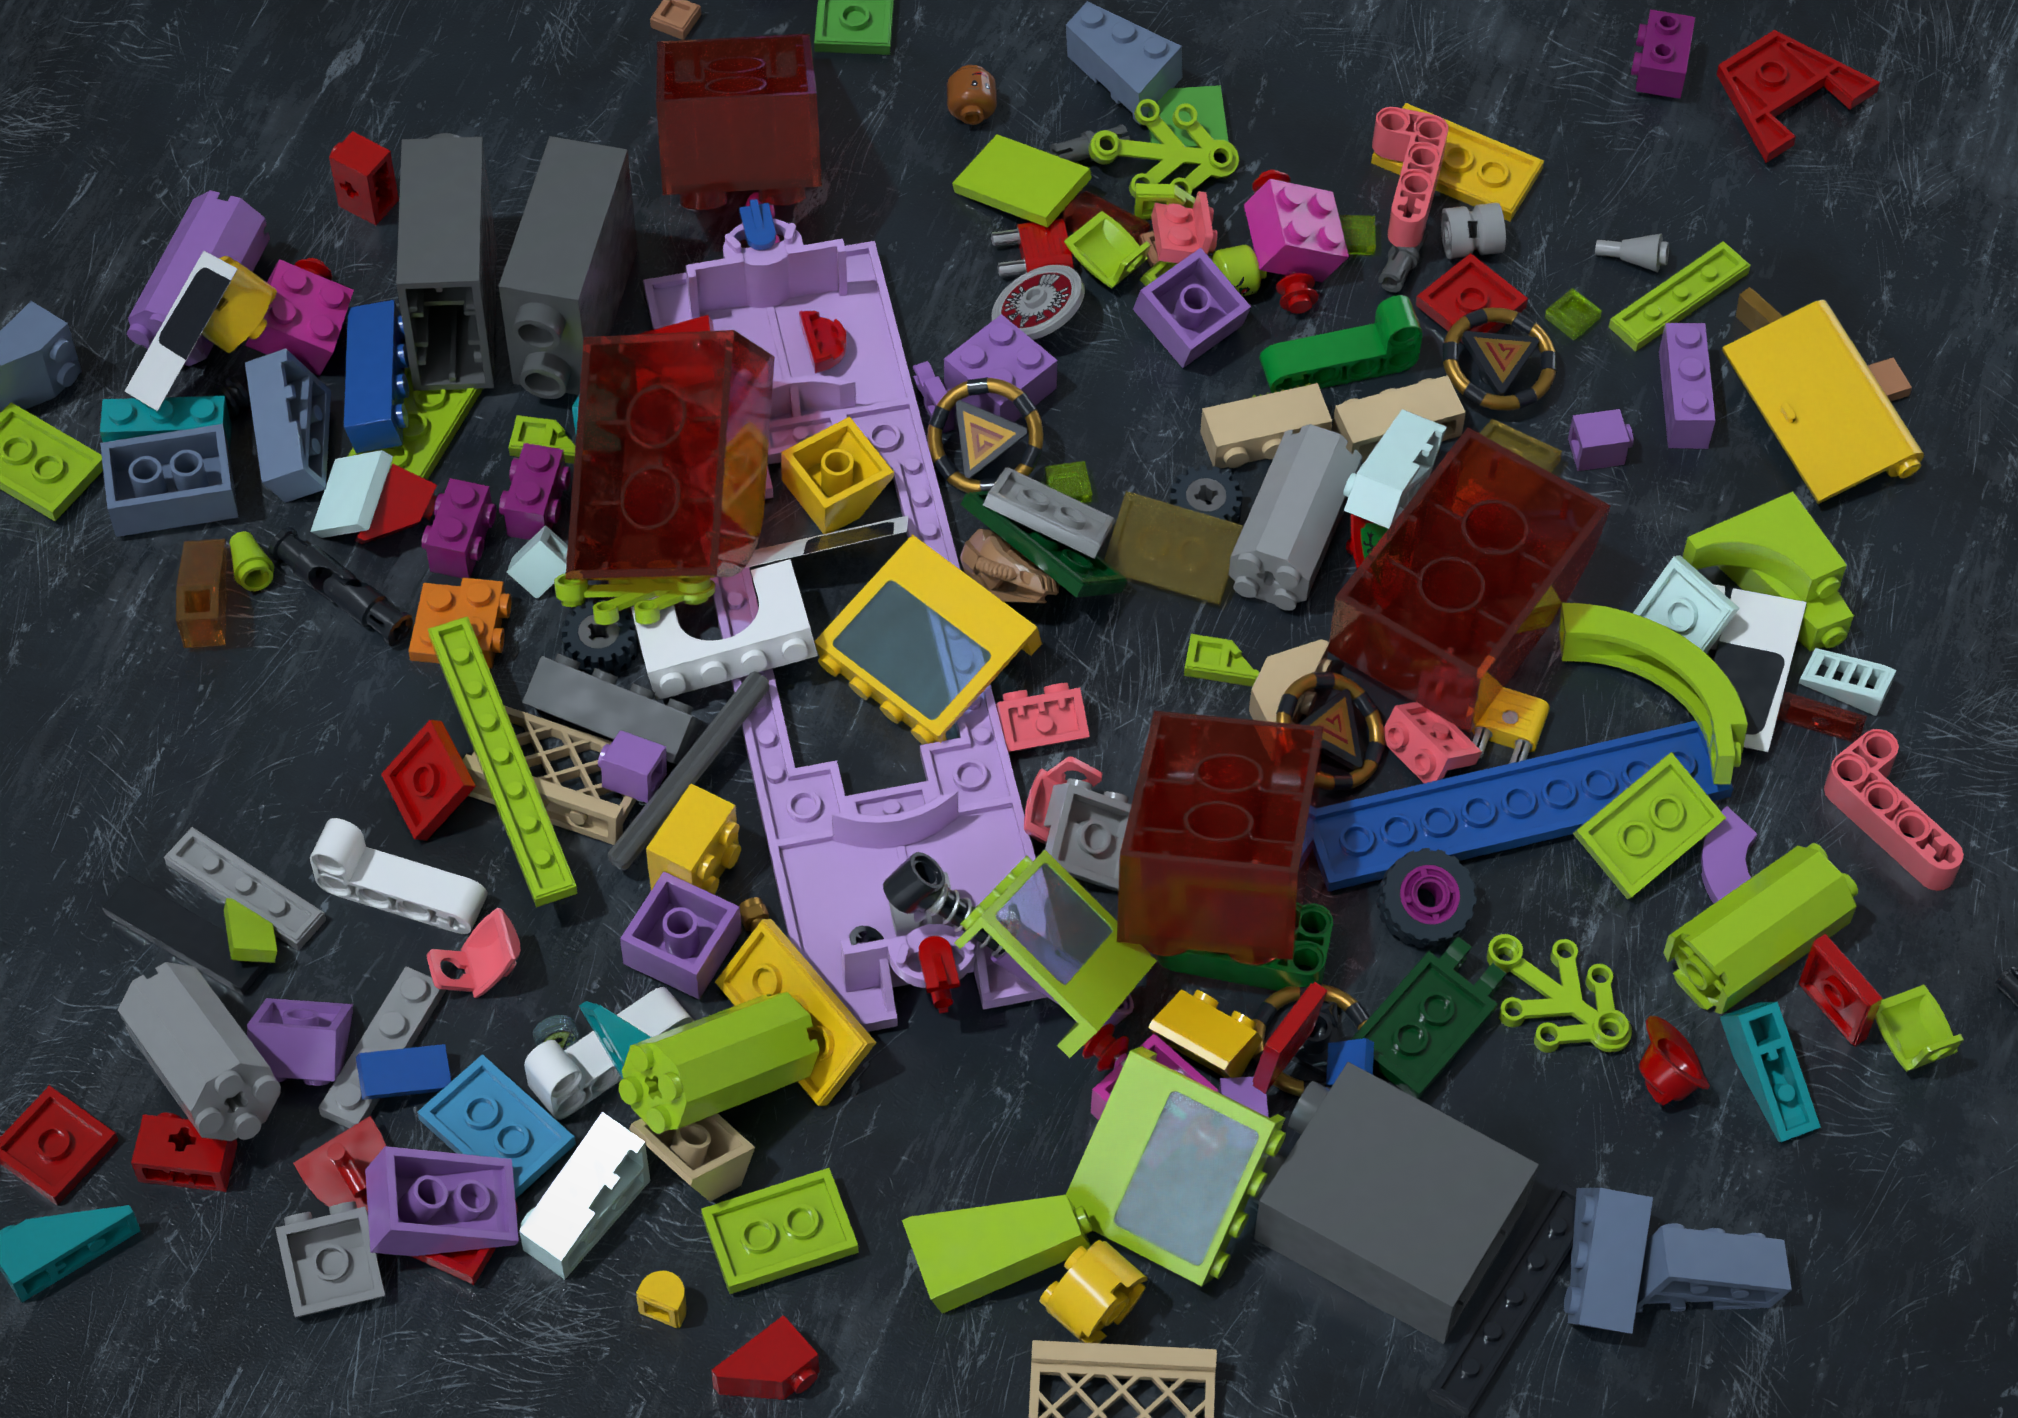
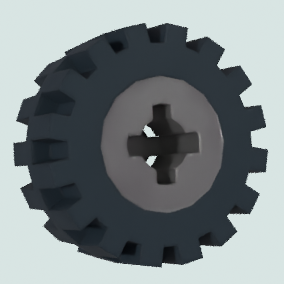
(1209, 485)
(601, 653)

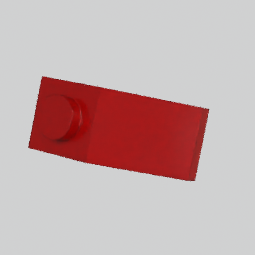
(401, 504)
(769, 1365)

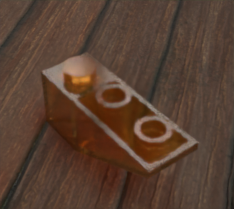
(202, 593)

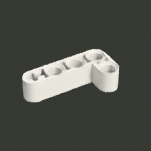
(392, 883)
(584, 1071)

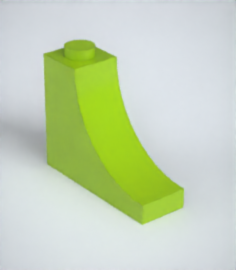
(1774, 540)

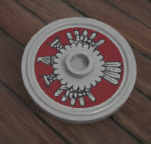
(1041, 300)

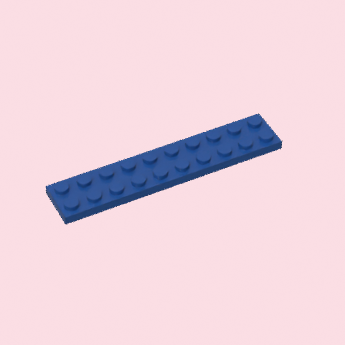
(1497, 805)

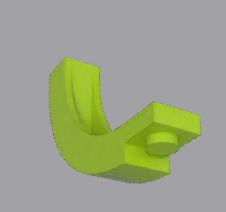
(1669, 661)

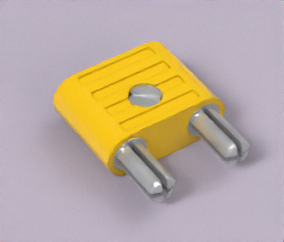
(1512, 721)

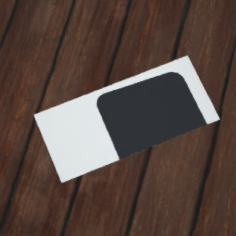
(180, 330)
(829, 541)
(1757, 657)

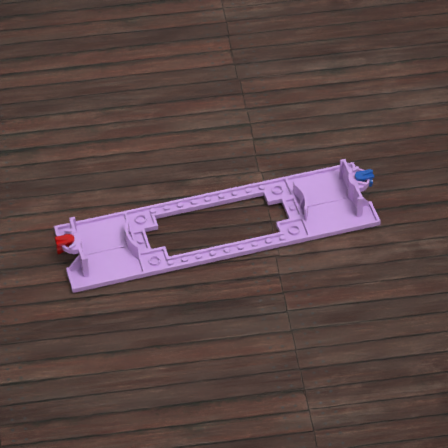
(968, 813)

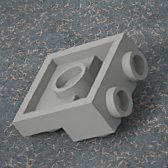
(1087, 831)
(329, 1259)

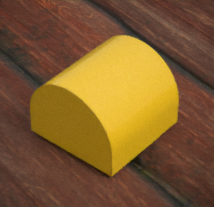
(662, 1298)

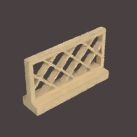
(570, 809)
(1121, 1362)

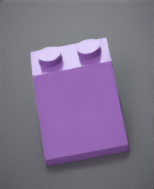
(439, 1202)

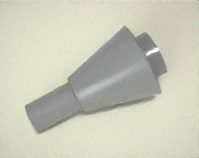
(1642, 251)

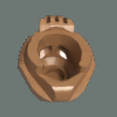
(1005, 570)

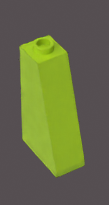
(1824, 620)
(992, 1246)

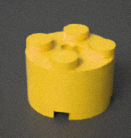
(240, 309)
(1094, 1291)

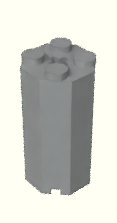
(1293, 517)
(200, 1052)

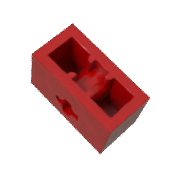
(363, 178)
(176, 1155)

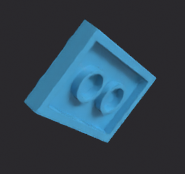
(494, 1117)

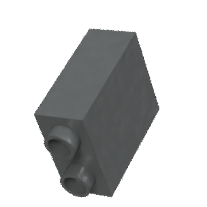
(447, 263)
(567, 263)
(1392, 1199)

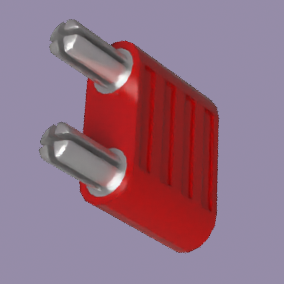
(1037, 246)

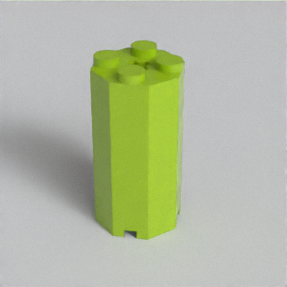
(1761, 928)
(718, 1062)

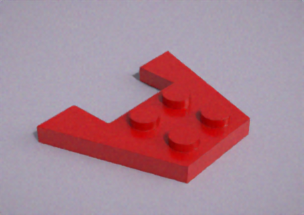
(1776, 76)

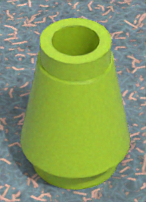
(250, 563)

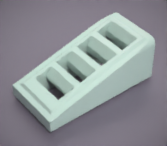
(1854, 695)

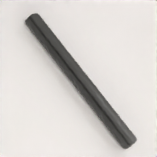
(688, 770)

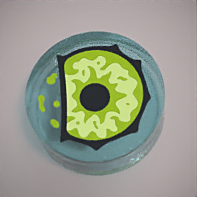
(557, 1028)

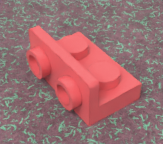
(1183, 230)
(1042, 719)
(1428, 742)

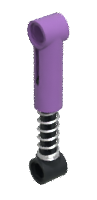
(922, 887)

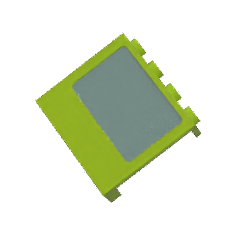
(1062, 943)
(1173, 1168)

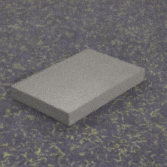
(1049, 512)

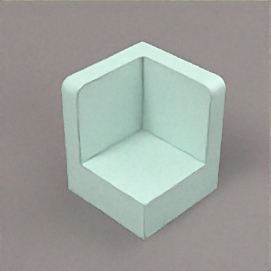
(539, 562)

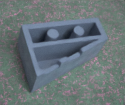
(1123, 56)
(289, 424)
(1713, 1268)

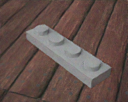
(392, 1028)

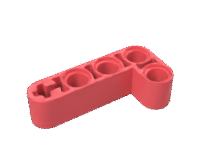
(1420, 144)
(1930, 856)

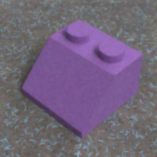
(302, 1038)

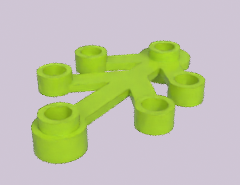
(1171, 151)
(636, 593)
(1562, 999)

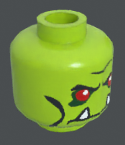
(1240, 268)

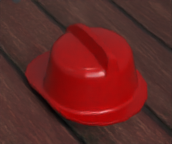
(1670, 1063)

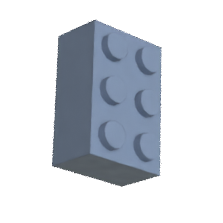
(169, 480)

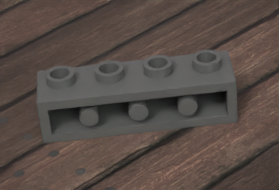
(607, 708)

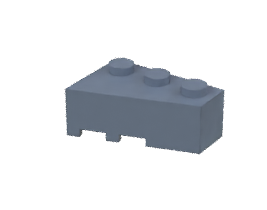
(1607, 1258)

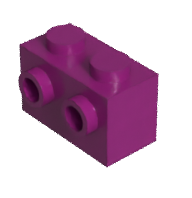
(1664, 54)
(534, 491)
(459, 528)

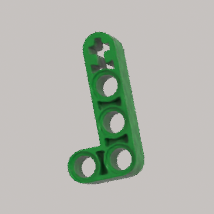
(1350, 353)
(1274, 975)

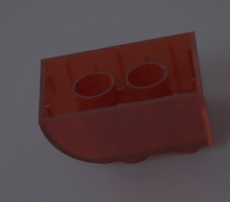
(737, 119)
(669, 456)
(1467, 579)
(1220, 837)

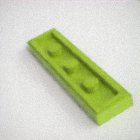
(1679, 296)

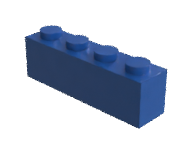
(375, 377)

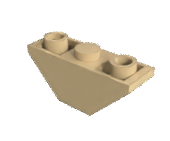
(1280, 672)

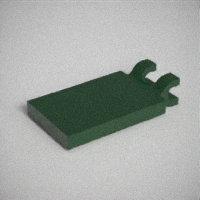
(1429, 1018)

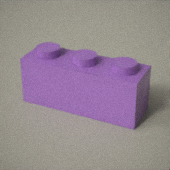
(1686, 385)

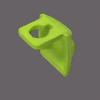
(1107, 249)
(1916, 1028)

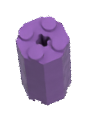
(210, 226)

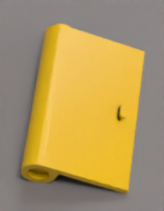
(1841, 416)

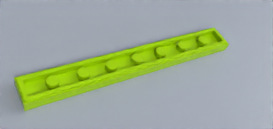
(502, 762)

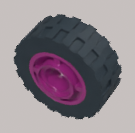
(1448, 884)

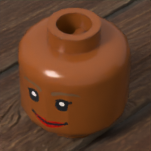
(971, 93)

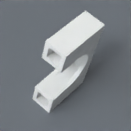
(773, 639)

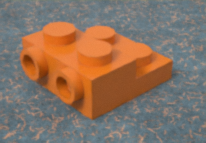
(478, 599)

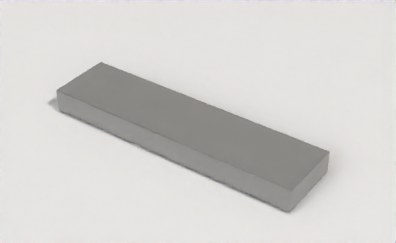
(231, 877)

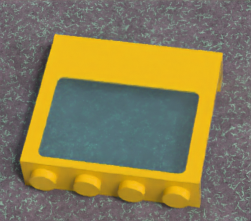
(923, 640)

